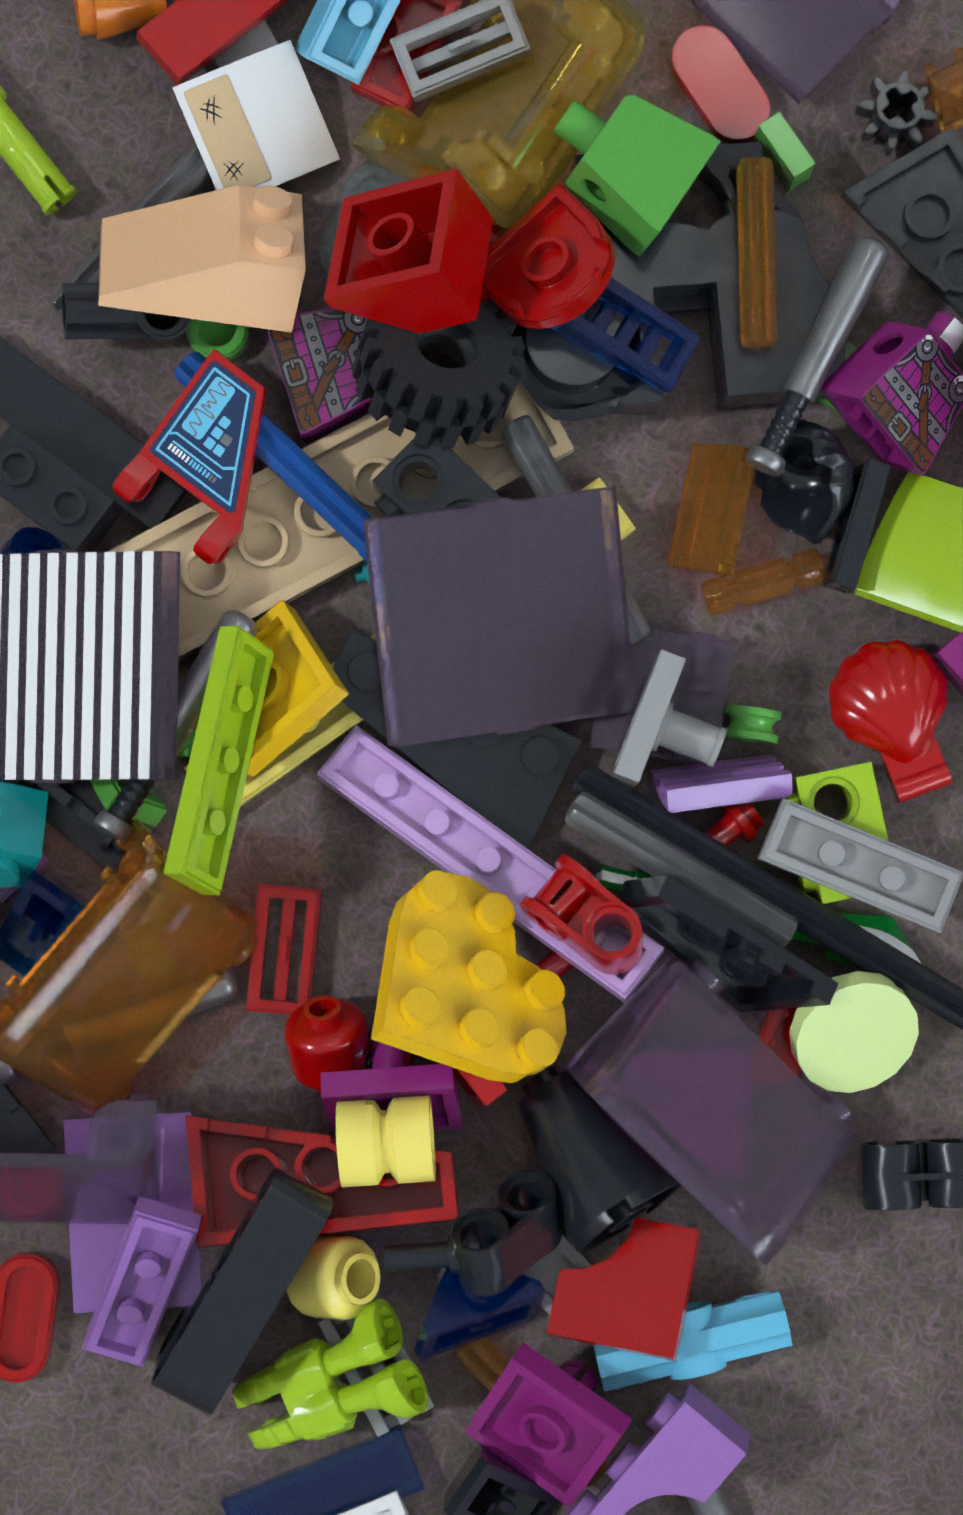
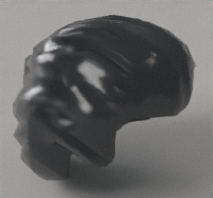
(812, 486)

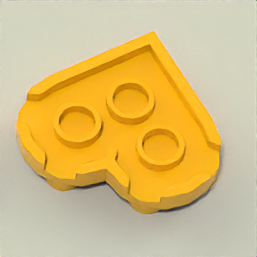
(461, 989)

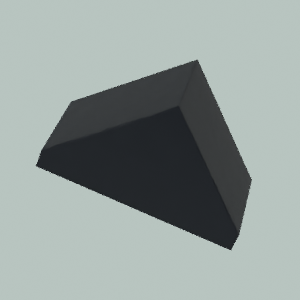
(495, 1488)

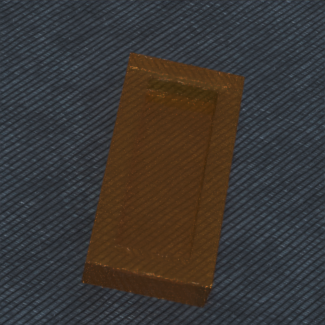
(712, 510)

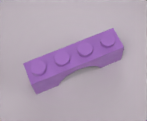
(683, 1455)

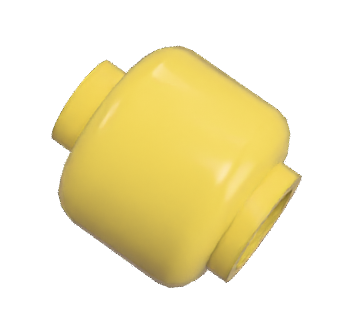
(335, 1278)

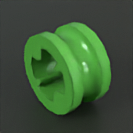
(752, 724)

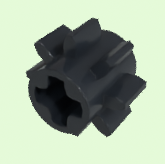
(895, 96)

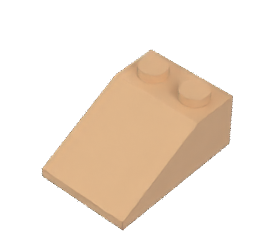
(209, 258)

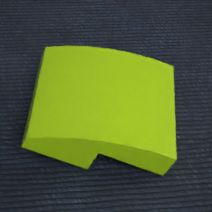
(919, 553)

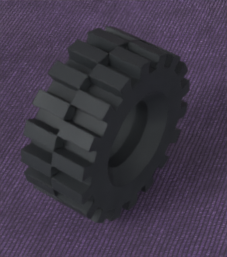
(438, 398)

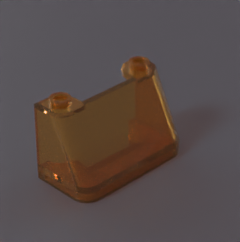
(120, 978)

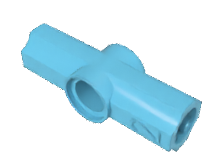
(708, 1341)

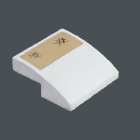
(257, 120)

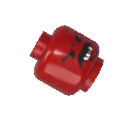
(326, 1037)

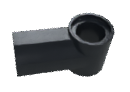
(87, 320)

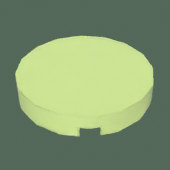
(858, 1036)

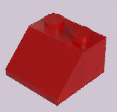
(411, 254)

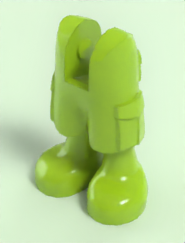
(318, 1399)

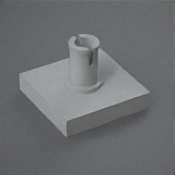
(660, 725)

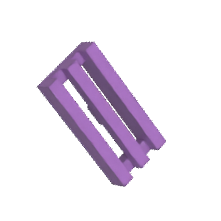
(721, 785)

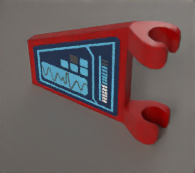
(206, 448)

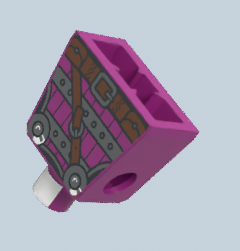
(318, 370)
(902, 391)

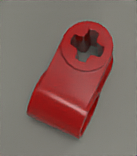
(577, 908)

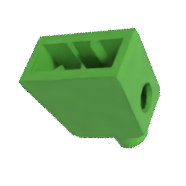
(633, 165)

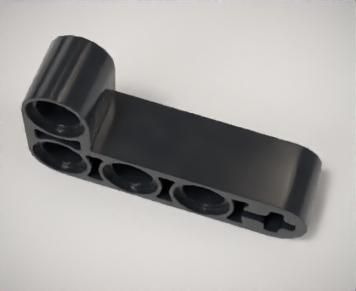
(241, 1292)

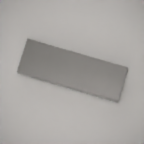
(861, 866)

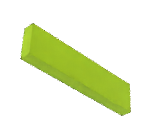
(219, 761)

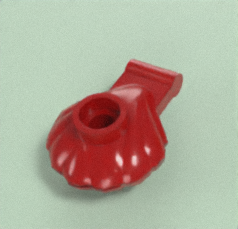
(891, 703)

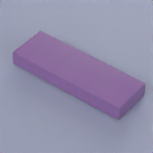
(141, 1281)

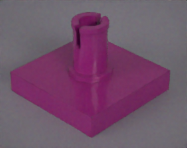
(395, 1078)
(548, 1423)

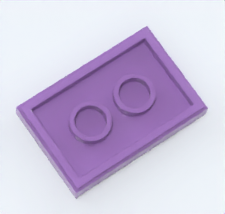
(96, 1245)

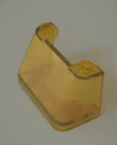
(504, 120)

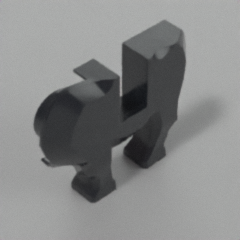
(683, 273)

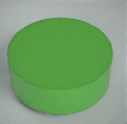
(225, 338)

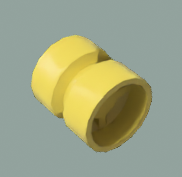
(385, 1141)

